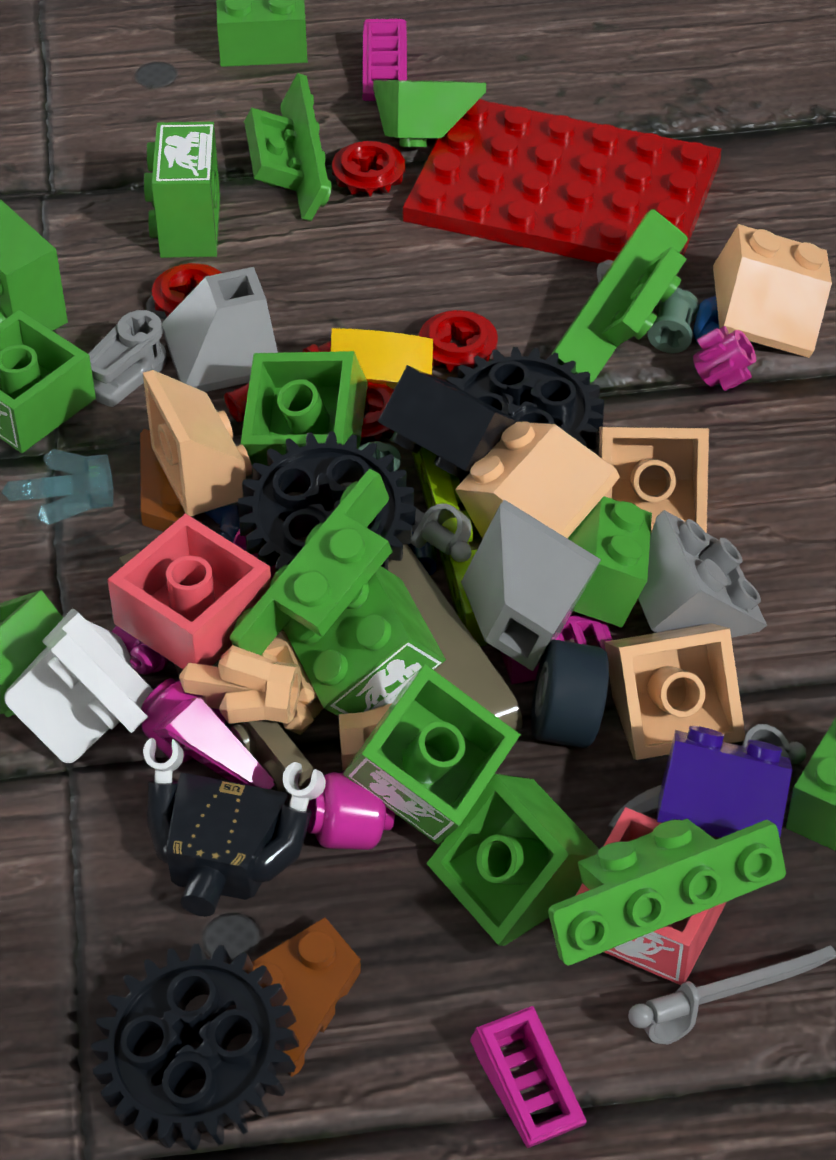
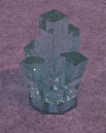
(87, 486)

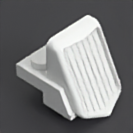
(78, 688)

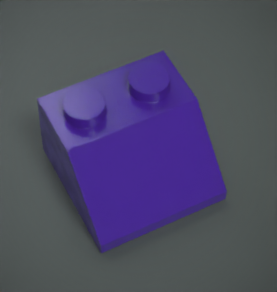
(723, 783)

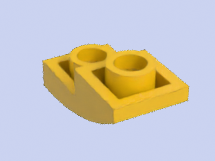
(383, 353)

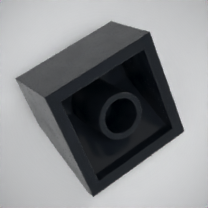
(442, 420)

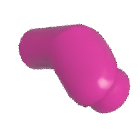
(143, 658)

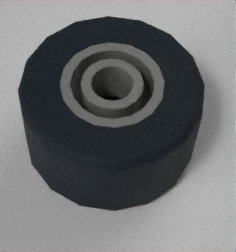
(570, 694)

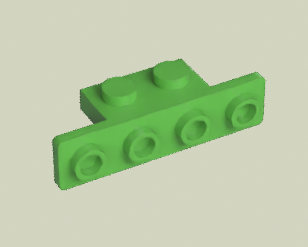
(289, 150)
(626, 295)
(325, 573)
(660, 882)

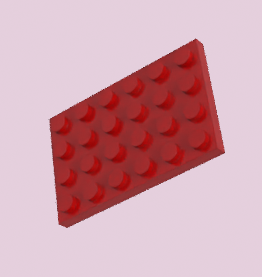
(557, 182)

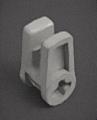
(125, 355)

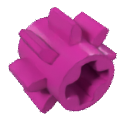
(724, 358)

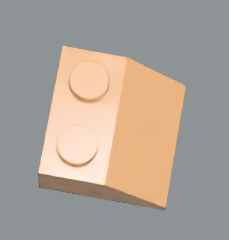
(772, 289)
(194, 445)
(659, 469)
(539, 473)
(675, 683)

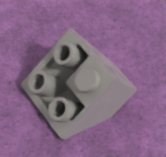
(220, 330)
(696, 581)
(525, 584)

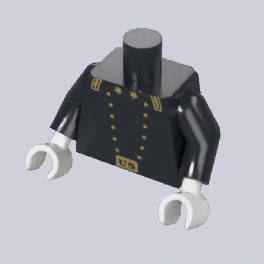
(223, 832)

